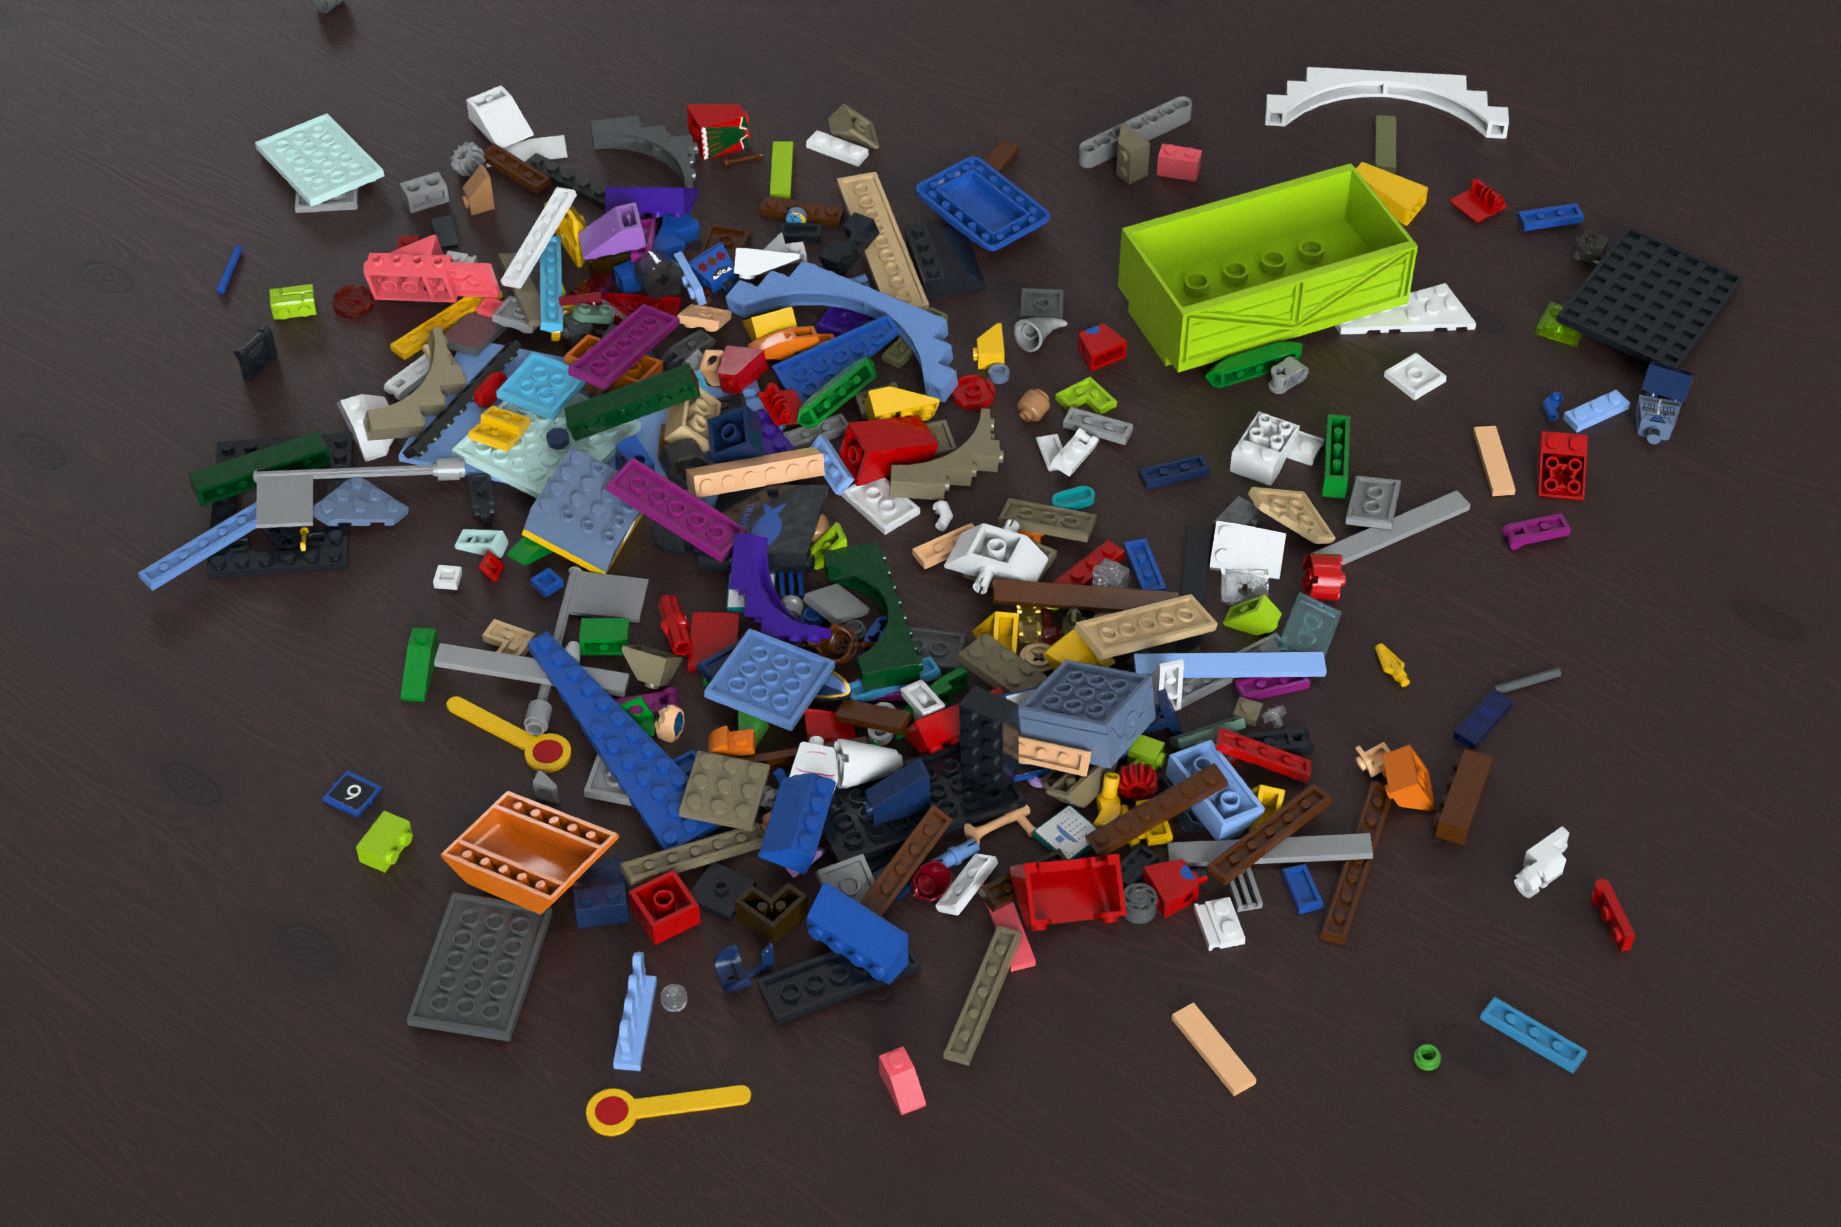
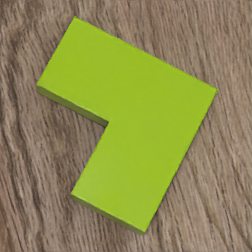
(1087, 392)

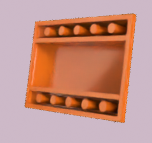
(526, 851)

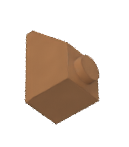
(478, 192)

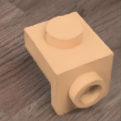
(1372, 759)

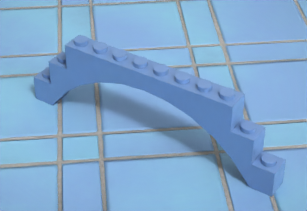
(816, 286)

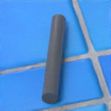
(1529, 680)

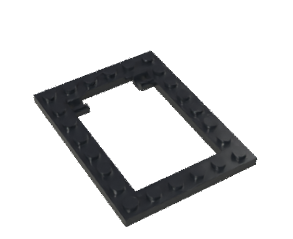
(325, 548)

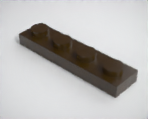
(1001, 891)

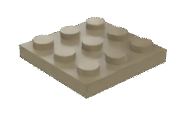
(724, 790)

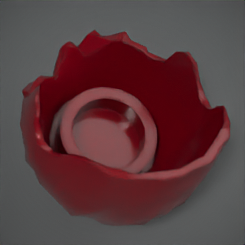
(930, 881)

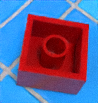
(664, 907)

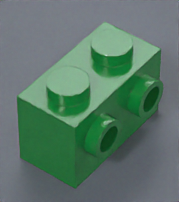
(604, 636)

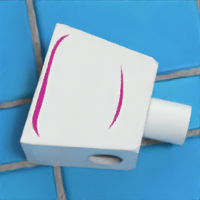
(816, 759)

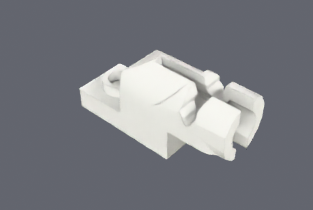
(1543, 863)

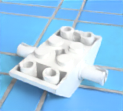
(996, 554)

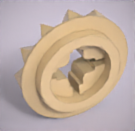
(1035, 650)

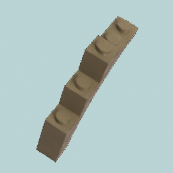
(408, 415)
(934, 477)

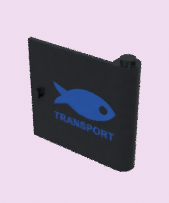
(780, 513)

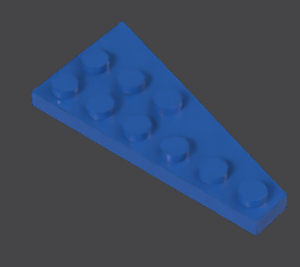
(820, 364)

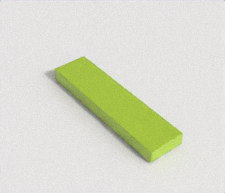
(781, 169)

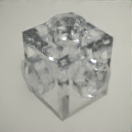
(1110, 574)

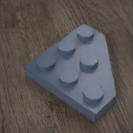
(359, 504)

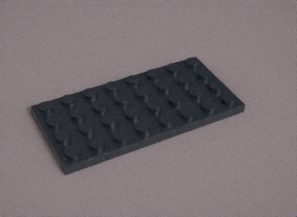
(961, 798)

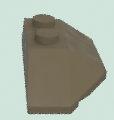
(1075, 788)

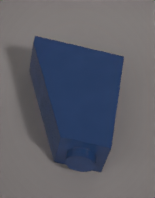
(899, 794)

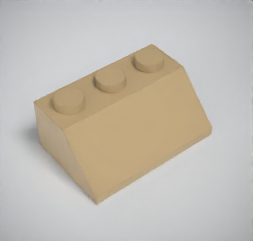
(691, 419)

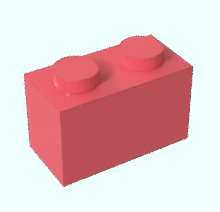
(1179, 162)

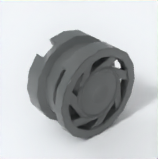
(1139, 903)

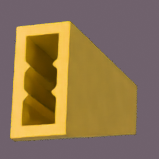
(1398, 194)

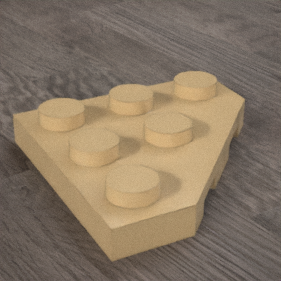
(1294, 512)

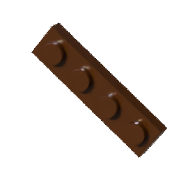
(516, 169)
(816, 213)

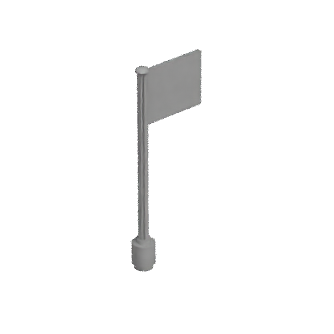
(287, 495)
(588, 596)

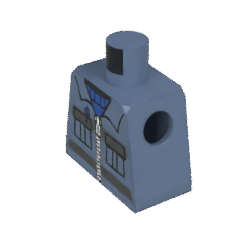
(1656, 418)

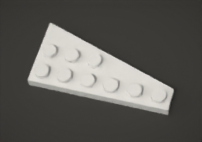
(1424, 312)

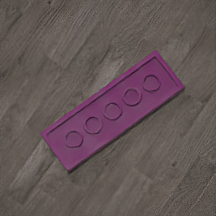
(623, 346)
(675, 509)

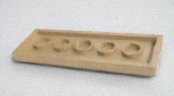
(1145, 626)

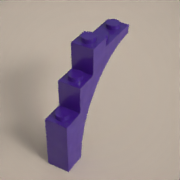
(752, 580)

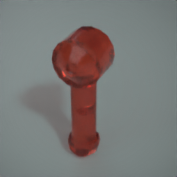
(1049, 633)

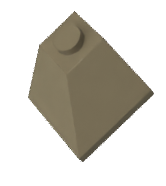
(853, 127)
(651, 665)

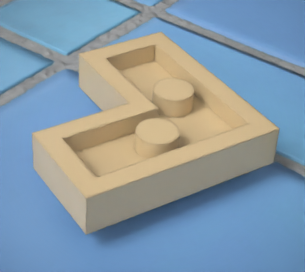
(508, 638)

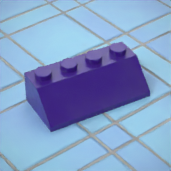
(652, 200)

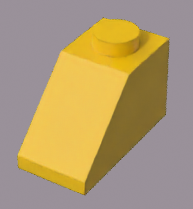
(990, 348)

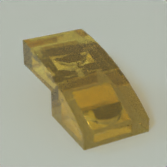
(1030, 624)

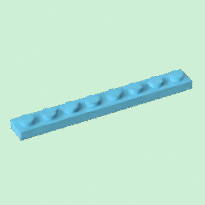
(551, 286)

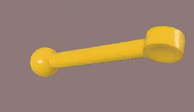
(304, 531)

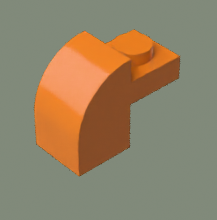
(732, 743)

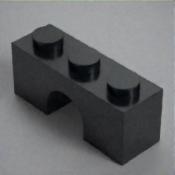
(842, 256)

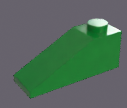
(419, 664)

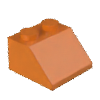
(1408, 779)

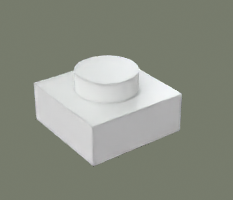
(447, 577)

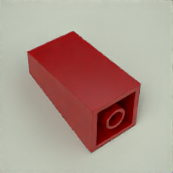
(877, 444)

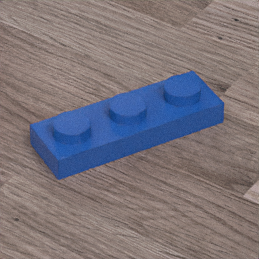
(1550, 217)
(1144, 565)

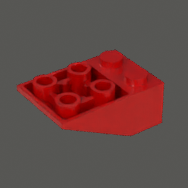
(1561, 465)

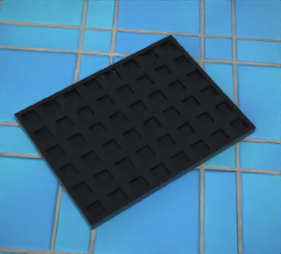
(1650, 299)

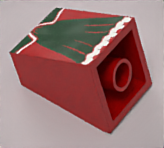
(718, 128)

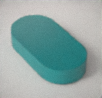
(1074, 498)

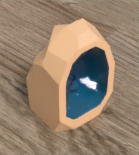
(669, 723)

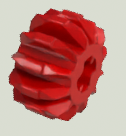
(1137, 781)

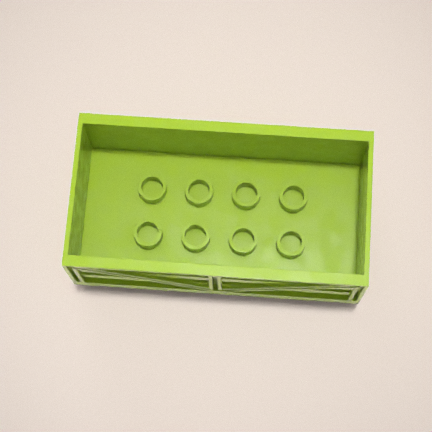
(1264, 267)

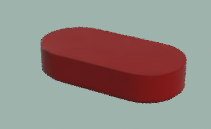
(485, 393)

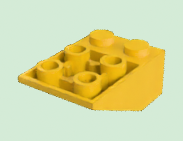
(895, 403)

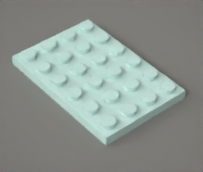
(319, 159)

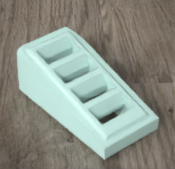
(496, 541)

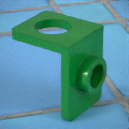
(645, 718)

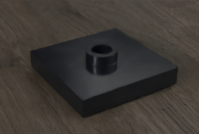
(719, 889)

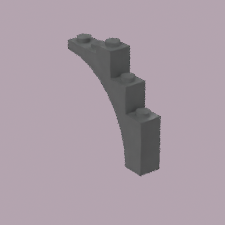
(631, 135)

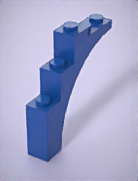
(671, 239)

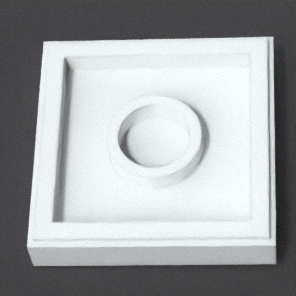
(1415, 376)

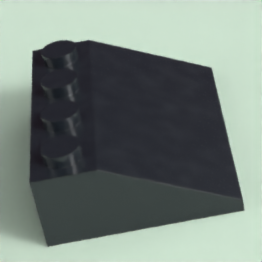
(943, 260)

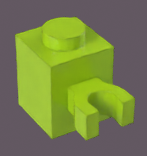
(1147, 752)

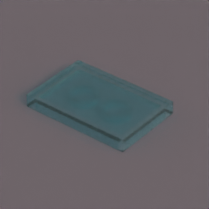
(1309, 626)

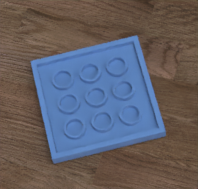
(769, 679)

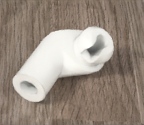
(945, 514)

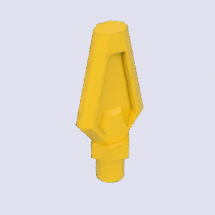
(1392, 664)

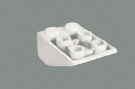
(498, 117)
(1263, 448)

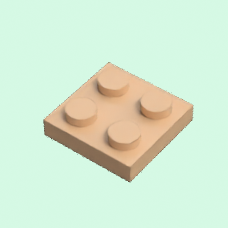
(703, 316)

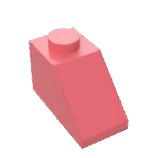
(901, 1080)

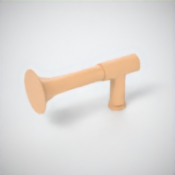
(1009, 817)

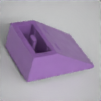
(613, 233)

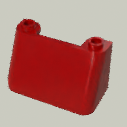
(1069, 890)

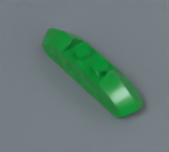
(1251, 363)
(836, 392)

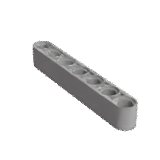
(1147, 125)

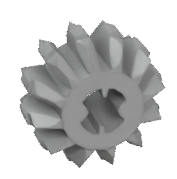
(467, 159)

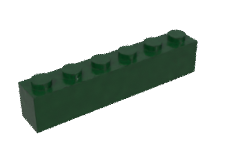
(632, 402)
(236, 474)

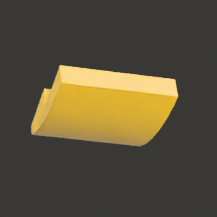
(500, 428)

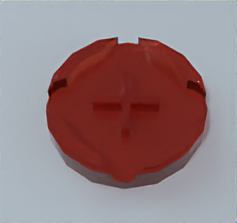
(353, 301)

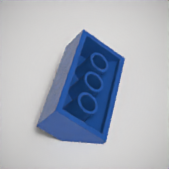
(797, 821)
(858, 934)

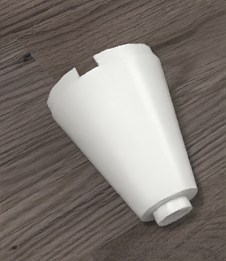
(864, 762)

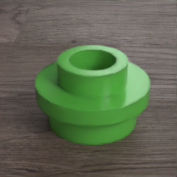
(1430, 1052)

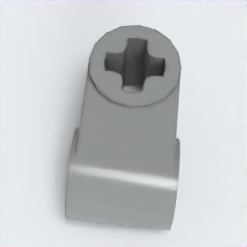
(1287, 375)

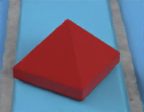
(491, 566)

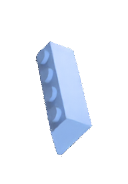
(1228, 810)

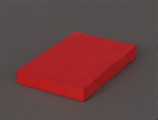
(711, 634)

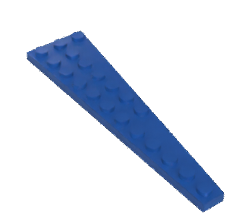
(629, 753)

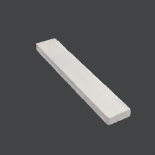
(538, 238)

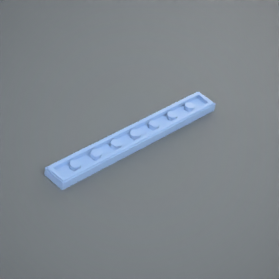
(1237, 664)

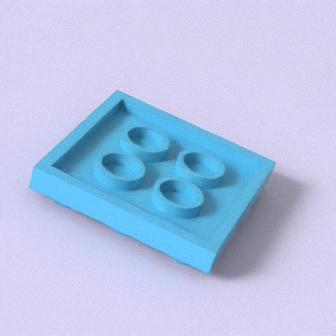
(540, 386)

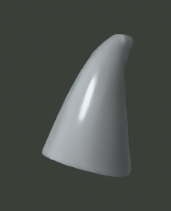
(1033, 331)

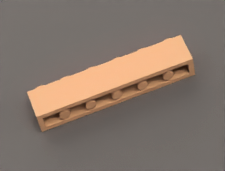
(755, 472)

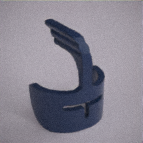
(730, 956)

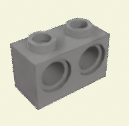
(424, 192)

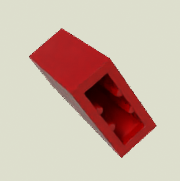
(740, 368)

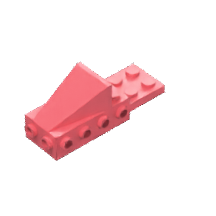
(427, 275)

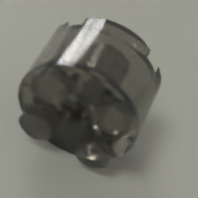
(658, 275)
(679, 457)

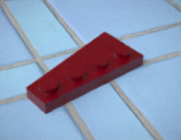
(590, 291)

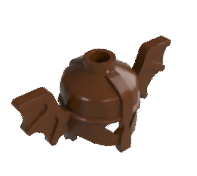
(833, 648)

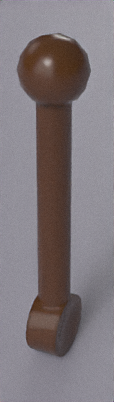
(758, 155)

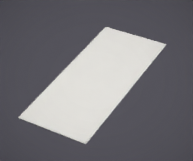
(549, 147)

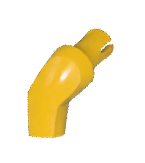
(1108, 801)

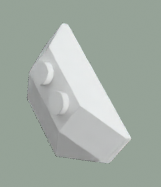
(353, 412)

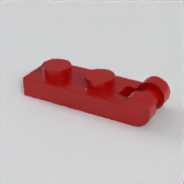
(1613, 914)

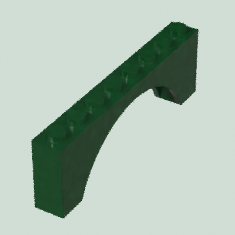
(894, 656)

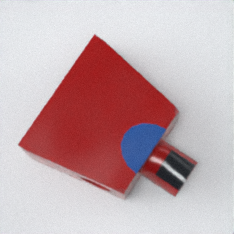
(1100, 345)
(1174, 884)

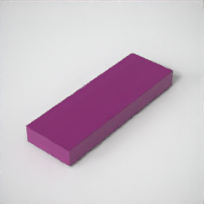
(1265, 687)

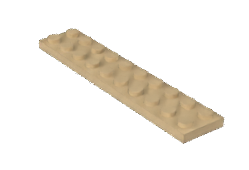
(887, 254)

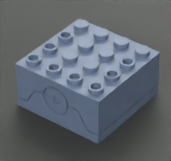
(1090, 710)

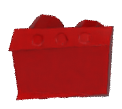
(823, 724)

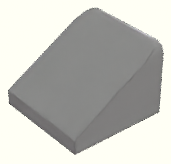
(545, 788)

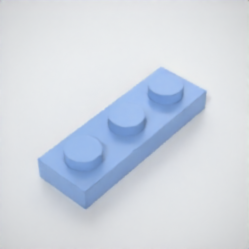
(689, 280)
(1596, 410)
(835, 470)

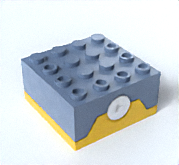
(580, 516)

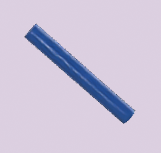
(229, 269)

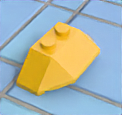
(568, 230)

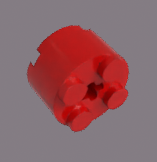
(1323, 576)

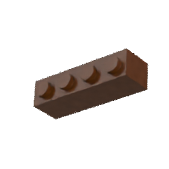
(1463, 796)

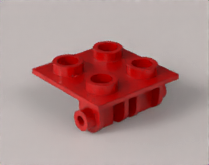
(1479, 201)
(781, 405)

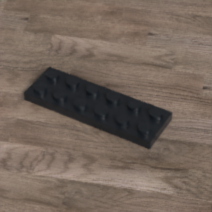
(820, 984)

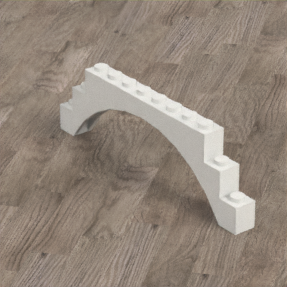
(1437, 90)

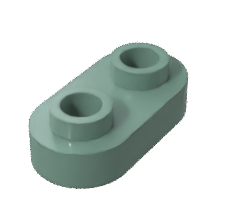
(593, 314)

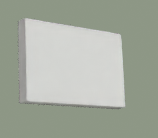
(881, 510)

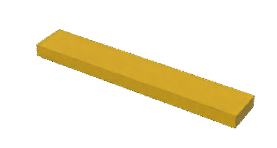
(415, 339)

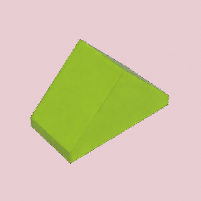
(831, 540)

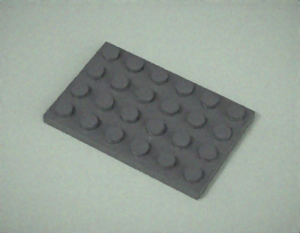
(479, 967)

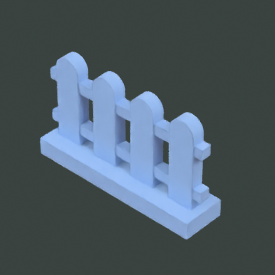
(635, 1017)

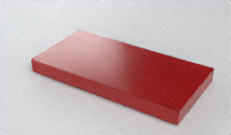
(630, 302)

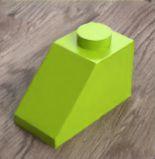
(1253, 616)

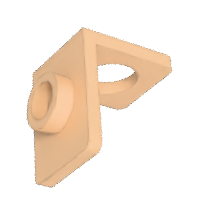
(710, 372)

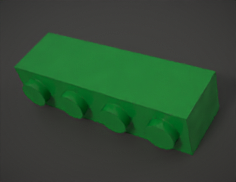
(1336, 456)

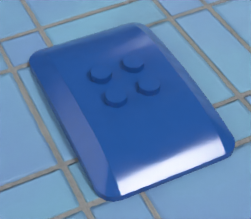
(982, 203)

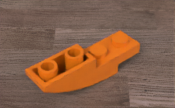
(786, 342)

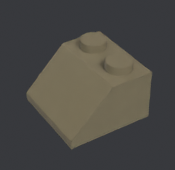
(1132, 155)

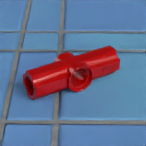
(675, 625)

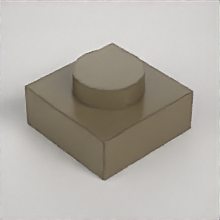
(1249, 710)

